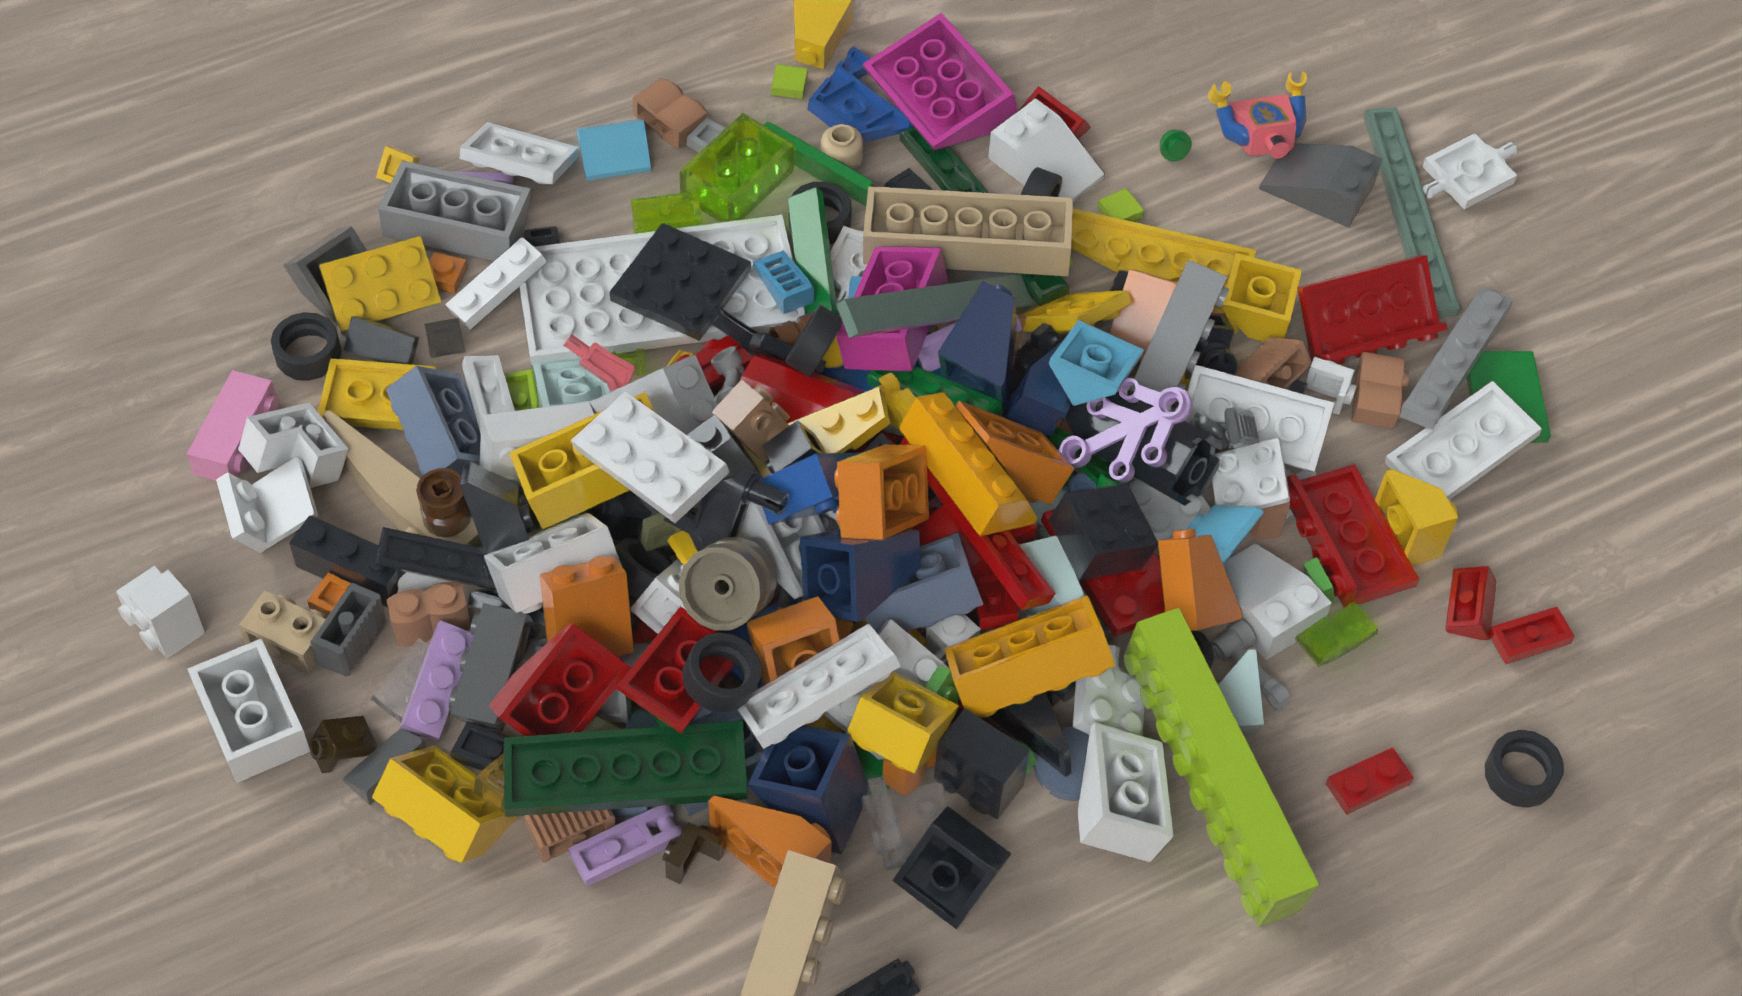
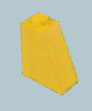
(819, 29)

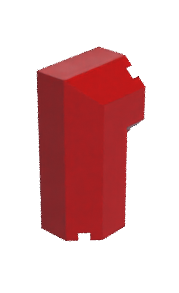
(797, 392)

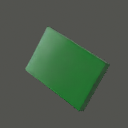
(1518, 377)

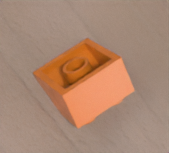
(791, 636)

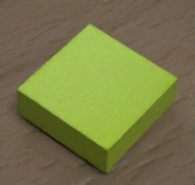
(789, 81)
(1121, 206)

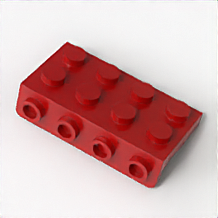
(1370, 310)
(1350, 536)
(1126, 596)

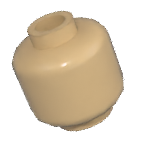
(843, 144)

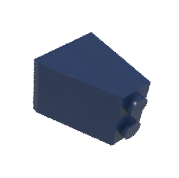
(983, 344)
(856, 573)
(814, 777)

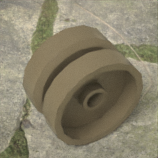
(727, 583)

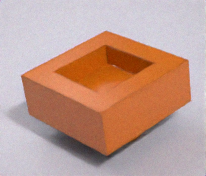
(447, 271)
(327, 594)

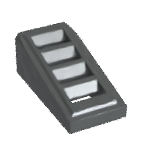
(1240, 427)

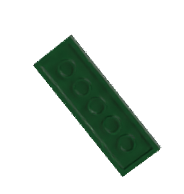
(623, 768)

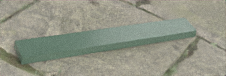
(1409, 202)
(920, 306)

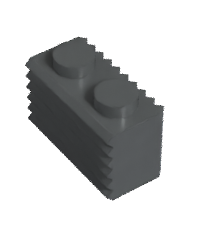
(348, 629)

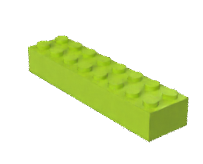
(1219, 769)

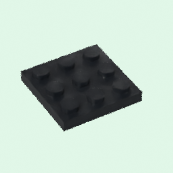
(680, 281)

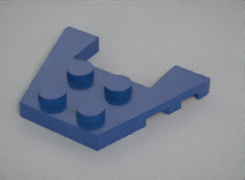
(852, 103)

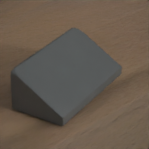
(367, 774)

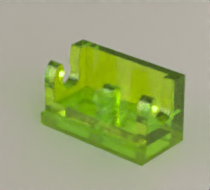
(674, 210)

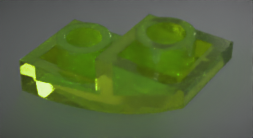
(1337, 636)

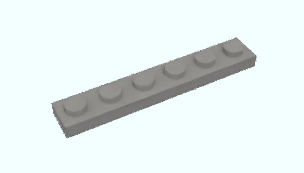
(1456, 358)

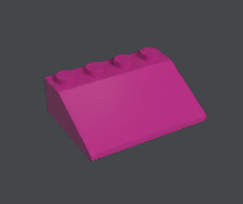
(942, 84)

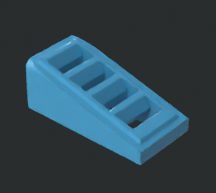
(786, 300)

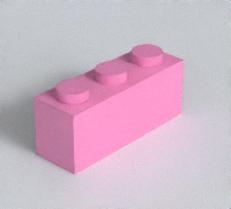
(218, 440)

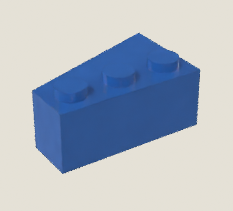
(809, 486)

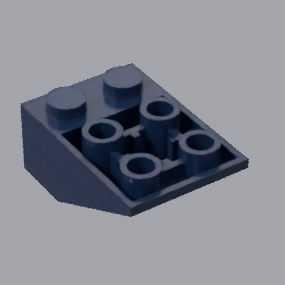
(1038, 398)

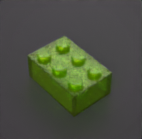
(738, 169)

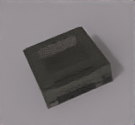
(444, 337)

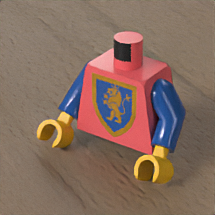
(1263, 123)

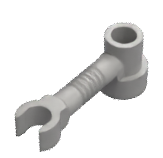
(729, 364)
(1234, 643)

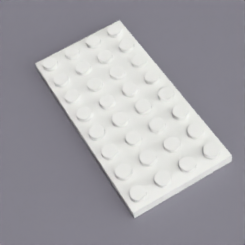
(575, 284)

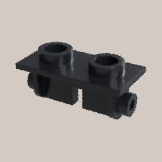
(890, 980)

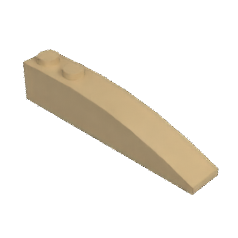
(389, 483)

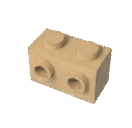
(283, 629)

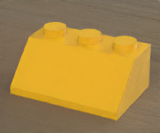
(440, 803)

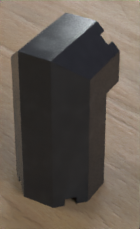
(1189, 451)

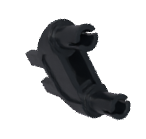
(725, 508)

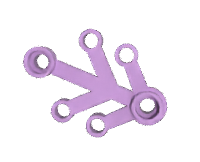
(1131, 428)

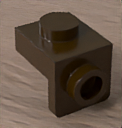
(341, 740)
(682, 852)

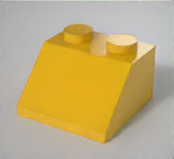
(1261, 296)
(1417, 515)
(901, 721)

